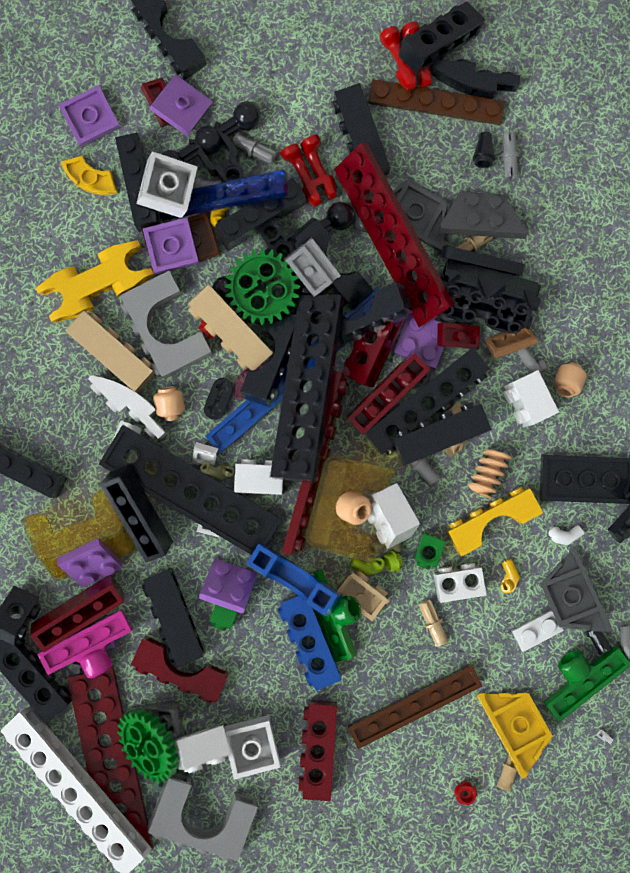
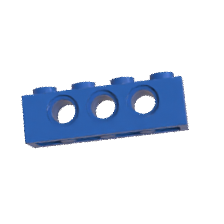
(318, 677)

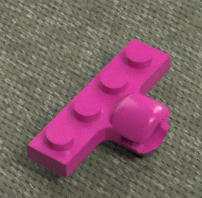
(88, 646)

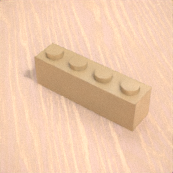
(229, 327)
(110, 351)

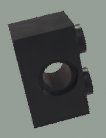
(17, 602)

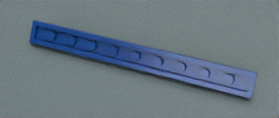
(250, 412)

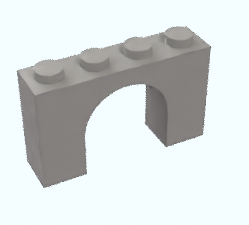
(141, 305)
(223, 840)

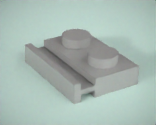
(312, 267)

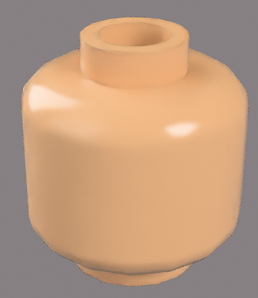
(569, 380)
(169, 403)
(353, 507)

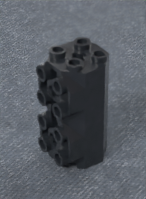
(497, 297)

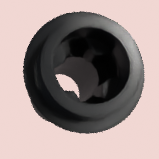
(484, 151)

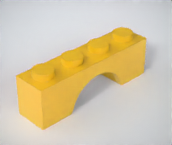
(468, 534)

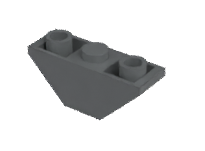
(168, 712)

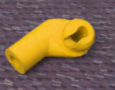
(511, 577)

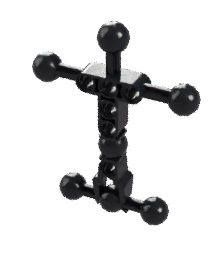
(208, 142)

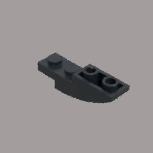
(463, 78)

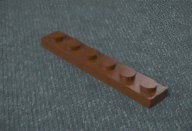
(437, 102)
(414, 706)

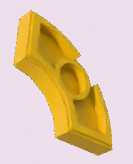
(88, 178)

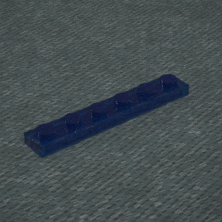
(235, 193)

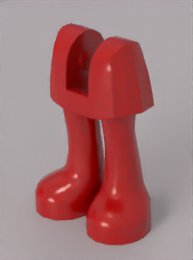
(405, 75)
(310, 149)

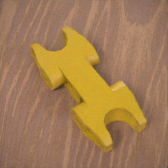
(80, 288)

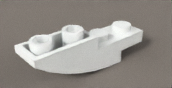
(122, 398)

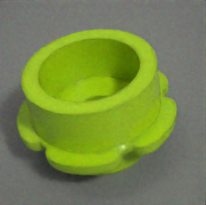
(393, 561)

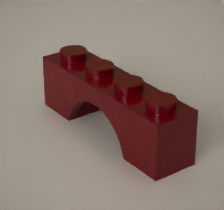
(153, 659)

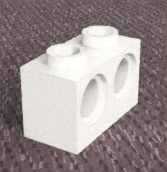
(459, 589)

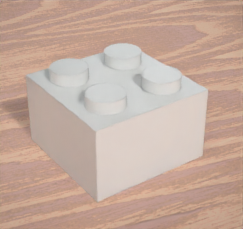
(167, 185)
(530, 399)
(256, 478)
(392, 516)
(202, 747)
(252, 747)

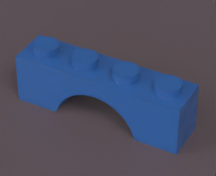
(305, 585)

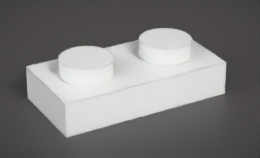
(536, 630)

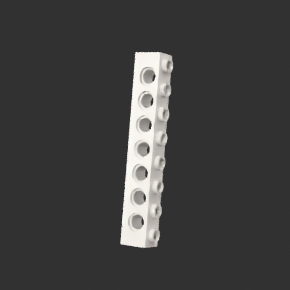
(87, 790)

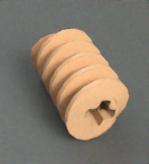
(489, 472)

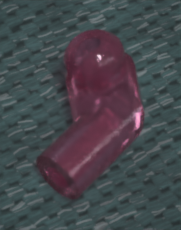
(239, 380)

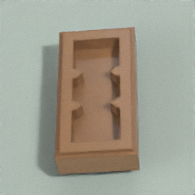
(508, 343)

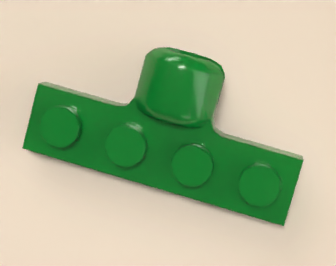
(334, 625)
(584, 679)

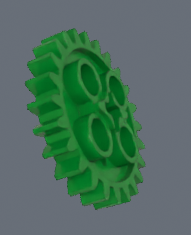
(252, 268)
(148, 745)

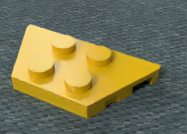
(518, 727)

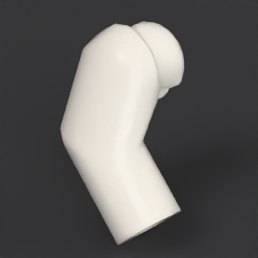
(564, 537)

